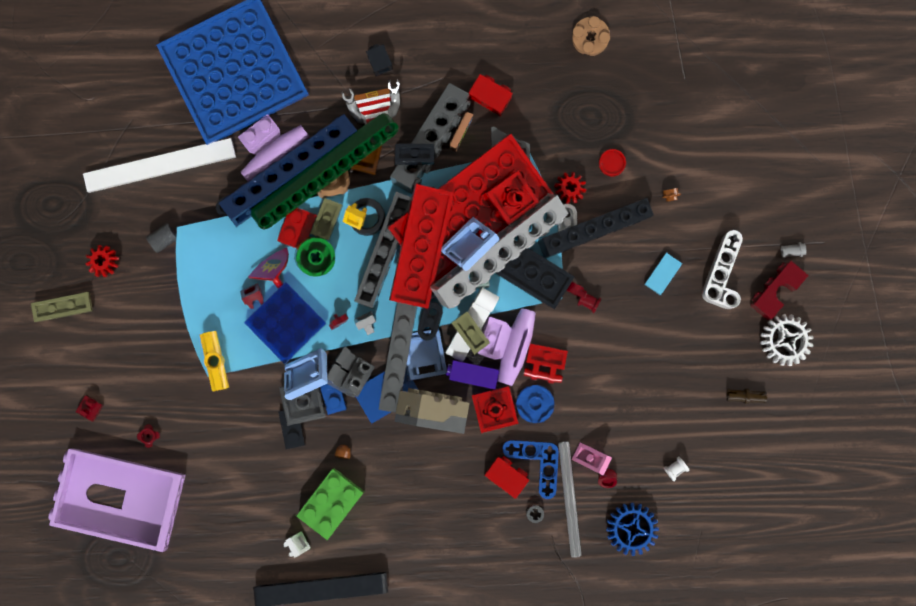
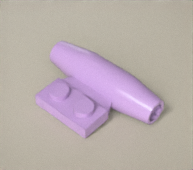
(268, 145)
(509, 343)

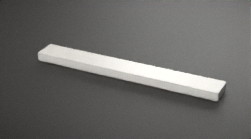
(159, 165)

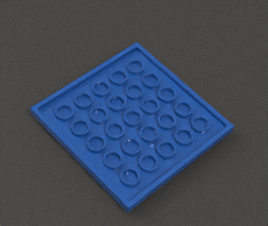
(232, 70)

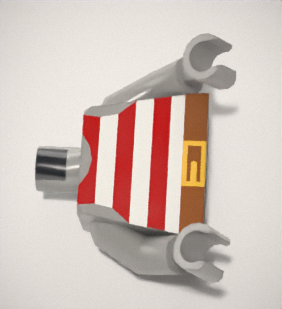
(371, 104)

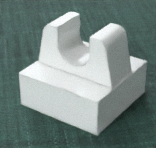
(297, 544)

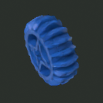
(630, 537)

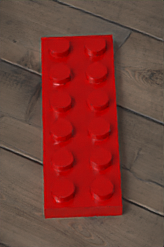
(421, 246)

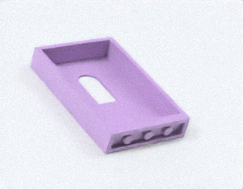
(147, 506)

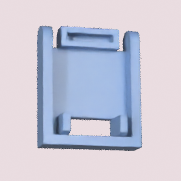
(466, 247)
(424, 354)
(302, 374)

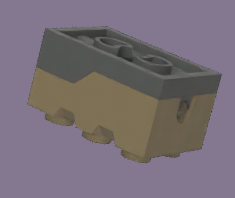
(432, 410)

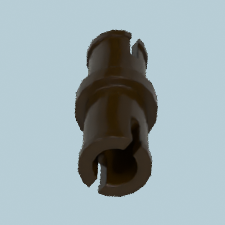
(746, 396)

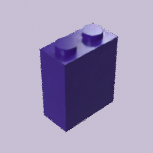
(472, 374)

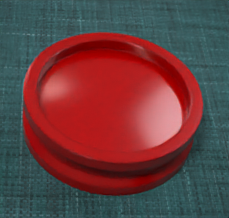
(612, 162)

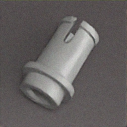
(793, 250)

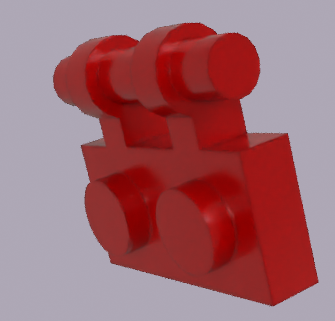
(547, 357)

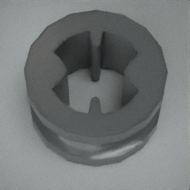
(539, 509)

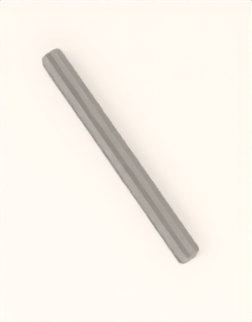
(569, 496)

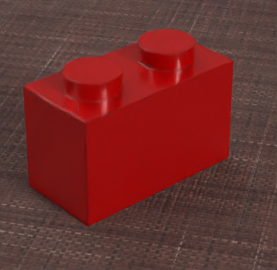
(490, 94)
(507, 477)

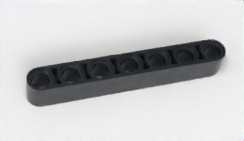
(321, 589)

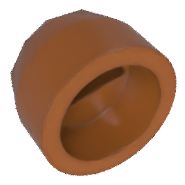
(343, 452)

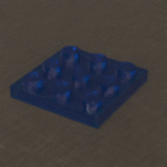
(285, 323)

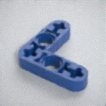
(539, 455)

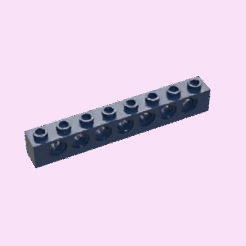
(246, 192)

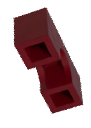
(766, 302)

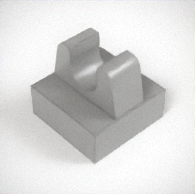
(366, 321)

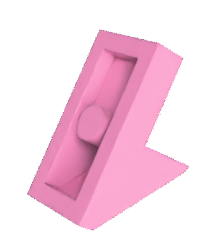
(591, 458)

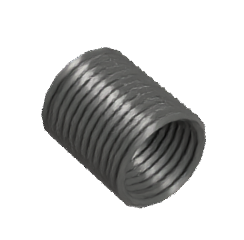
(161, 238)

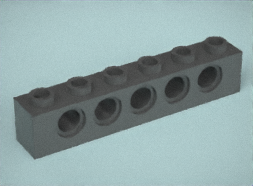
(451, 97)
(382, 255)

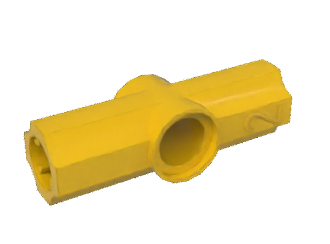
(211, 348)

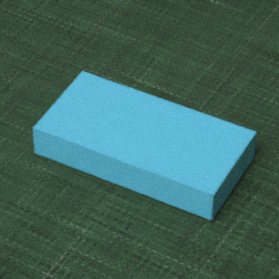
(663, 274)

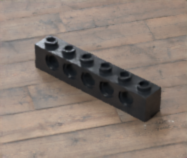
(595, 228)

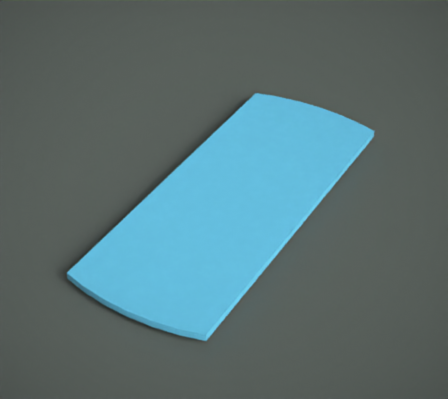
(219, 257)

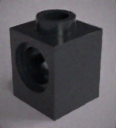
(379, 59)

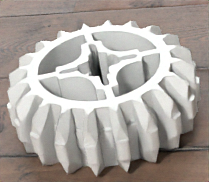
(789, 347)

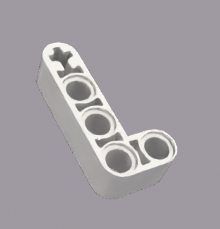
(725, 268)
(479, 311)

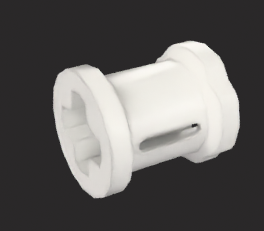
(676, 468)

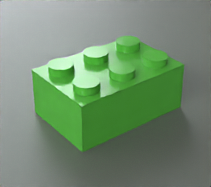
(330, 503)

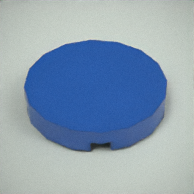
(535, 404)

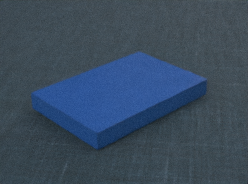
(371, 393)

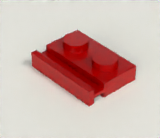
(296, 227)

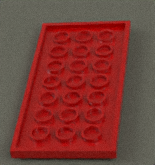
(470, 197)

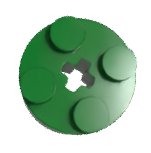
(325, 254)

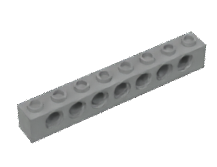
(555, 215)

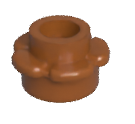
(671, 194)

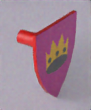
(272, 267)

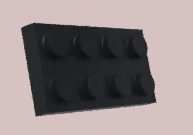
(537, 277)

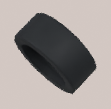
(381, 216)

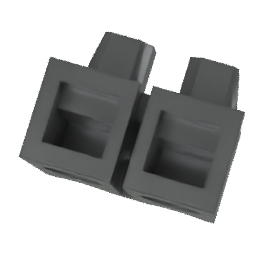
(349, 373)

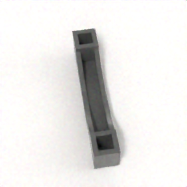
(397, 356)

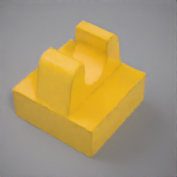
(354, 216)

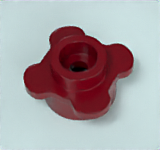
(142, 436)

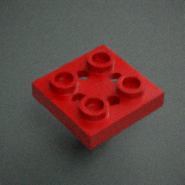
(514, 196)
(495, 409)

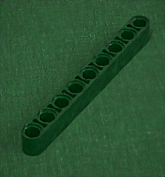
(324, 171)

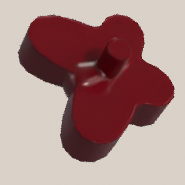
(338, 321)

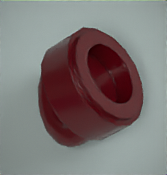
(608, 480)

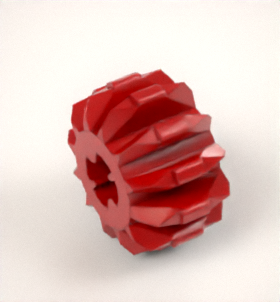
(563, 183)
(107, 265)

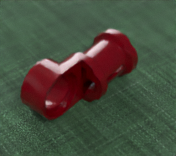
(585, 299)

